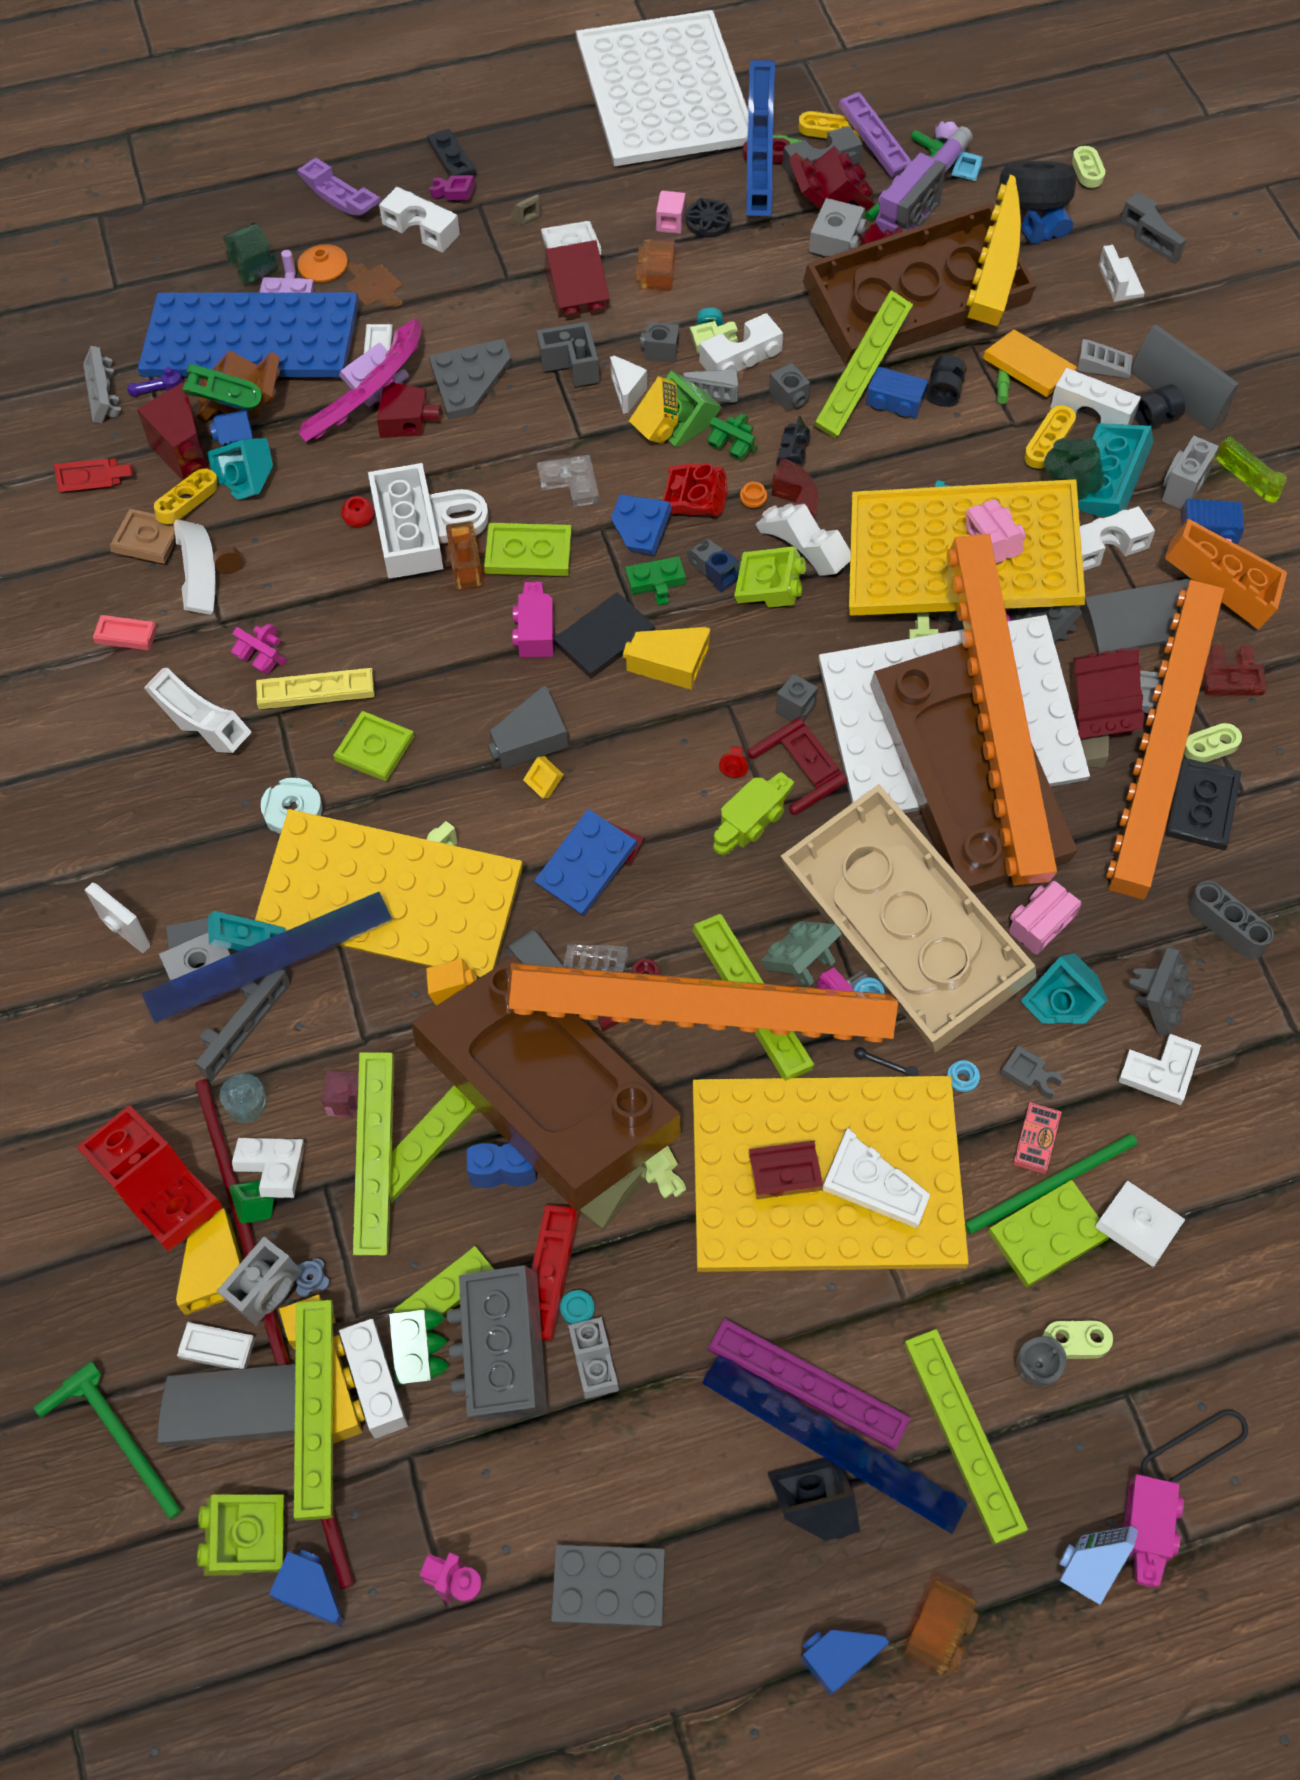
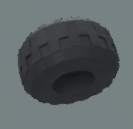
(1041, 183)

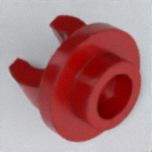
(734, 763)

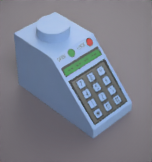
(1097, 1561)

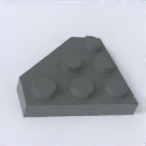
(468, 375)

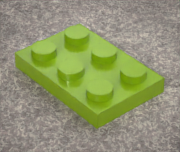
(528, 549)
(1048, 1233)

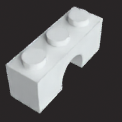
(405, 209)
(760, 342)
(1111, 403)
(1126, 530)
(373, 1378)

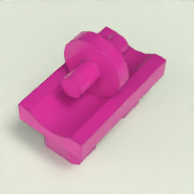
(247, 644)
(451, 1578)

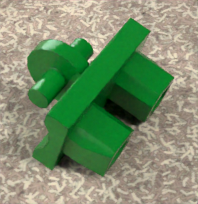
(734, 431)

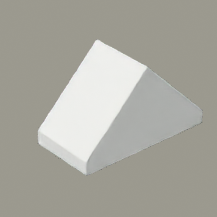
(629, 382)

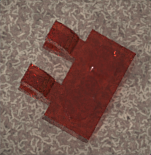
(1233, 679)

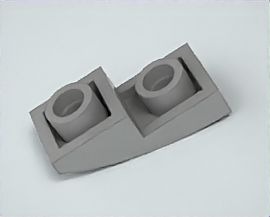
(593, 1358)

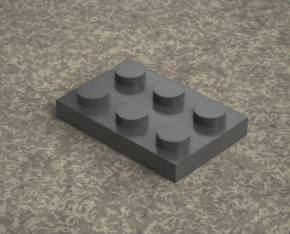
(608, 1586)

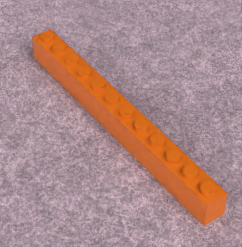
(1001, 711)
(1165, 742)
(701, 1002)

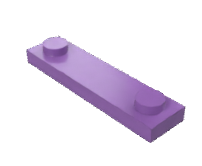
(874, 133)

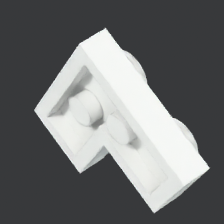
(1163, 1077)
(276, 1158)

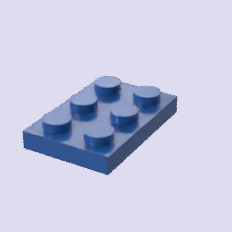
(586, 862)

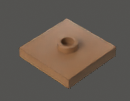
(144, 537)

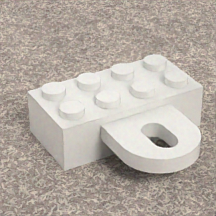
(415, 521)

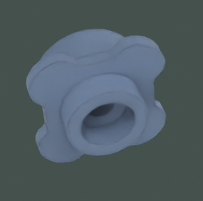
(319, 1281)

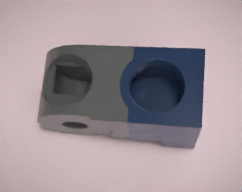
(715, 564)

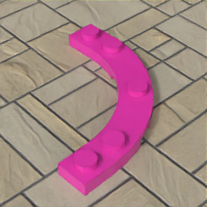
(403, 345)

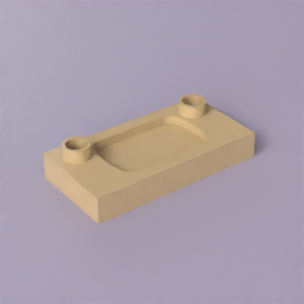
(909, 918)

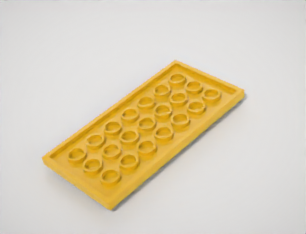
(439, 895)

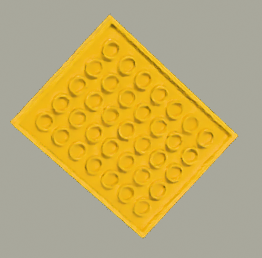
(905, 537)
(897, 1116)

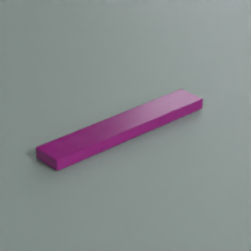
(810, 1385)

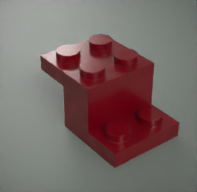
(832, 178)

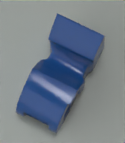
(1052, 223)

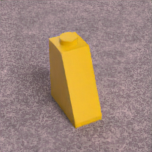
(668, 654)
(207, 1263)

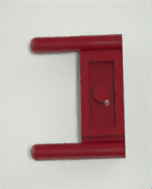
(809, 757)

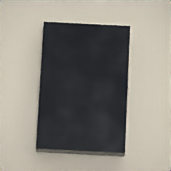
(602, 634)
(1203, 804)

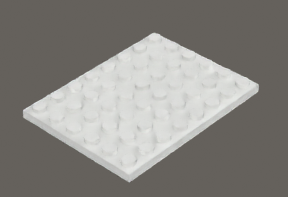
(664, 87)
(866, 743)

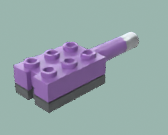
(920, 186)

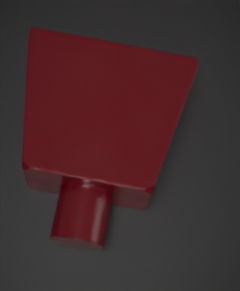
(405, 411)

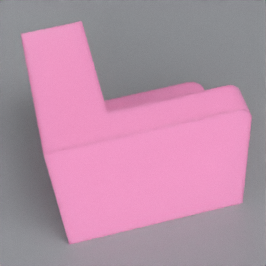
(670, 212)

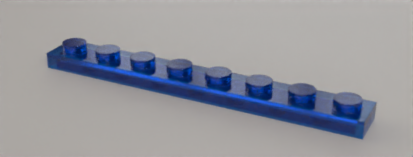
(266, 957)
(836, 1444)

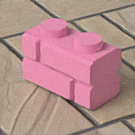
(997, 521)
(1044, 916)

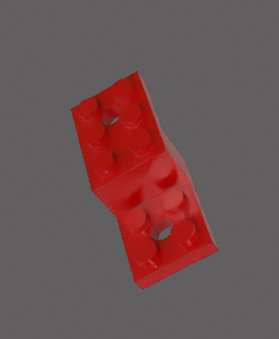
(149, 1177)

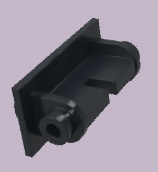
(794, 443)

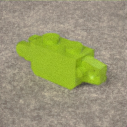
(751, 811)

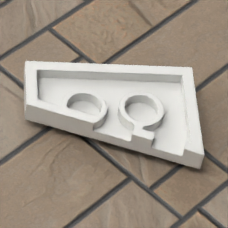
(869, 1181)

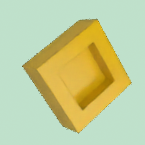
(543, 777)

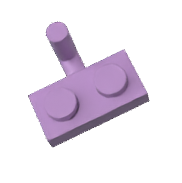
(289, 282)

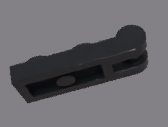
(451, 154)

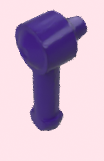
(168, 380)

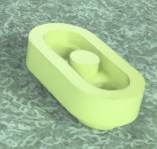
(1088, 166)
(1209, 742)
(1079, 1343)

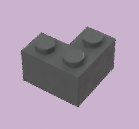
(569, 348)

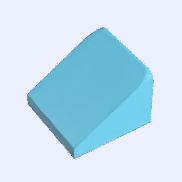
(967, 166)

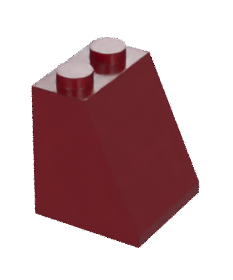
(576, 279)
(174, 431)

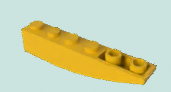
(998, 259)

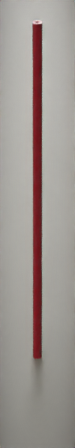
(270, 1320)

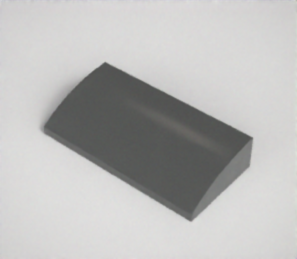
(1204, 387)
(1132, 616)
(228, 1406)

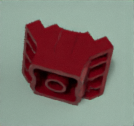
(1107, 693)

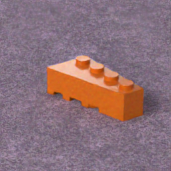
(1249, 581)

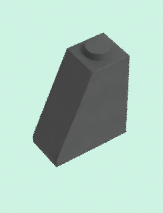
(528, 731)

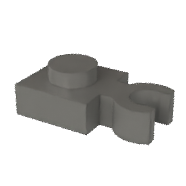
(1027, 1070)

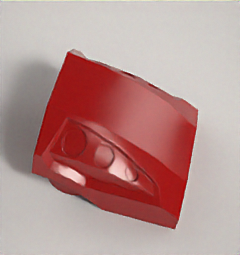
(696, 489)

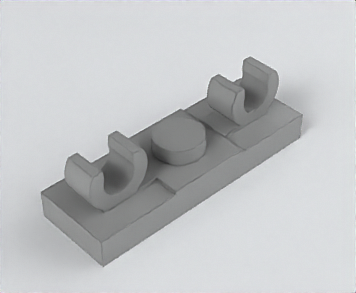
(97, 377)

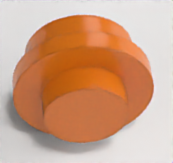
(753, 495)

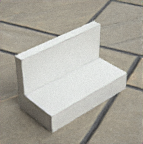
(1119, 275)

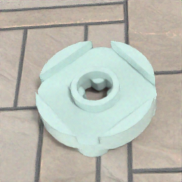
(282, 795)

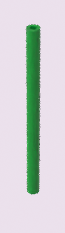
(1050, 1184)

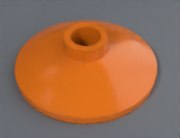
(322, 263)

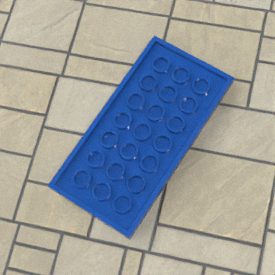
(305, 329)

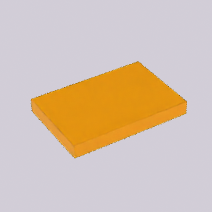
(1028, 362)

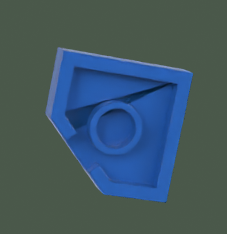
(641, 522)

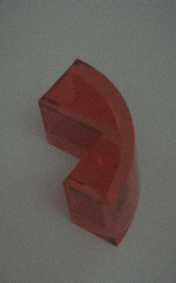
(795, 485)

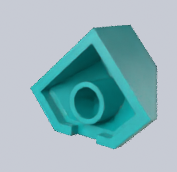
(242, 466)
(1066, 993)

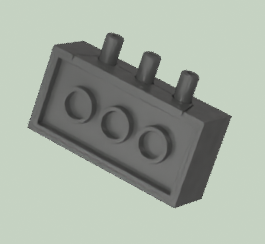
(500, 1344)

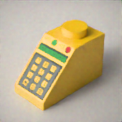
(657, 411)

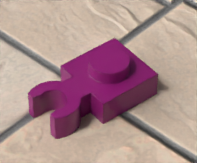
(455, 188)

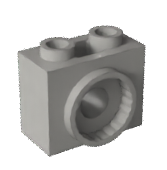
(837, 228)
(1188, 472)
(186, 956)
(260, 1281)

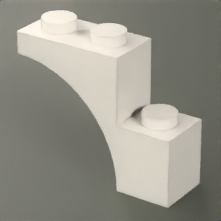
(797, 526)
(193, 713)

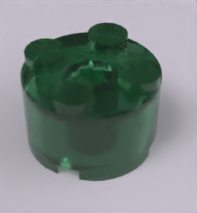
(250, 253)
(1076, 460)

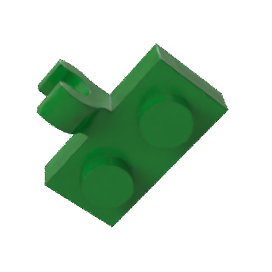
(656, 577)

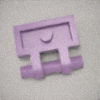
(362, 366)

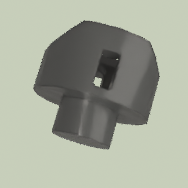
(1041, 1361)

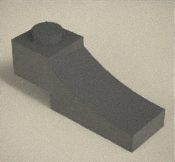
(1151, 229)

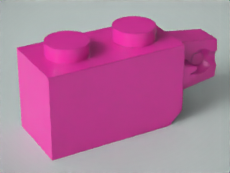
(534, 622)
(1153, 1511)

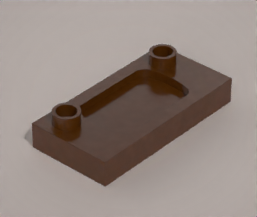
(923, 265)
(941, 750)
(547, 1087)

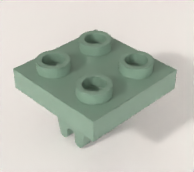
(800, 948)

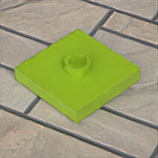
(374, 746)

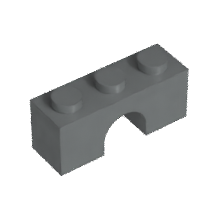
(843, 139)

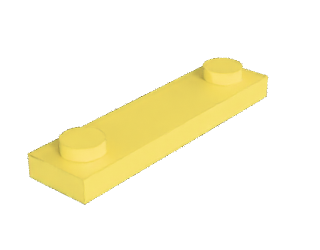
(315, 688)

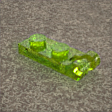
(1251, 470)

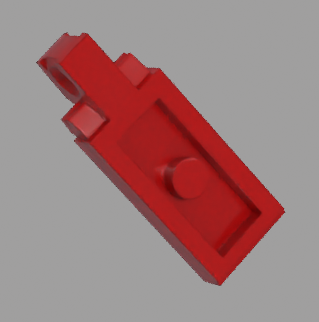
(90, 474)

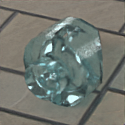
(243, 1098)

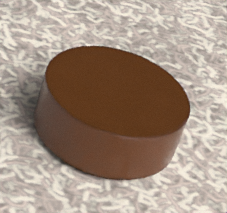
(227, 560)

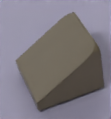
(526, 210)
(1096, 750)

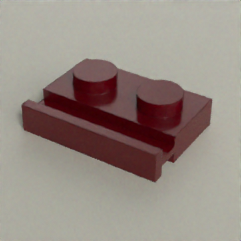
(785, 1170)

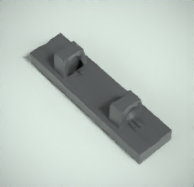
(225, 1044)

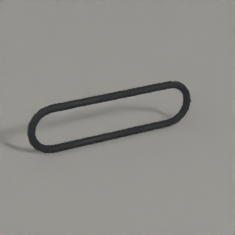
(1192, 1431)

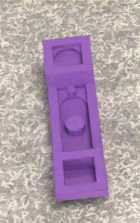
(335, 191)

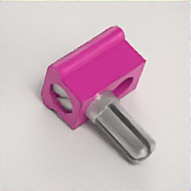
(833, 980)

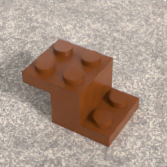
(262, 375)

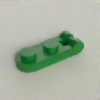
(222, 388)

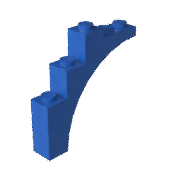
(760, 138)

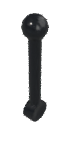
(860, 1053)

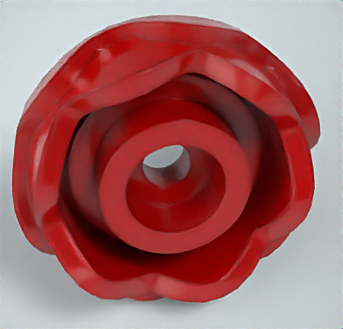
(357, 511)

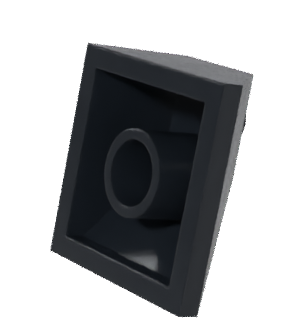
(816, 1498)

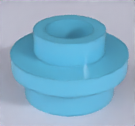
(967, 1068)

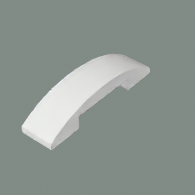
(199, 567)

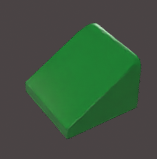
(249, 1204)

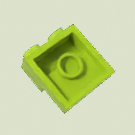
(770, 576)
(241, 1534)

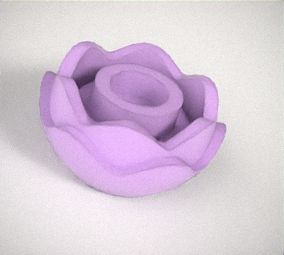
(945, 131)

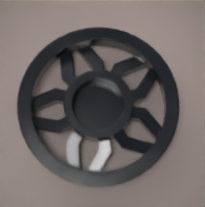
(708, 217)

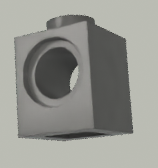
(660, 342)
(789, 387)
(796, 699)

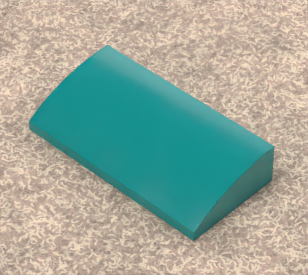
(1123, 458)

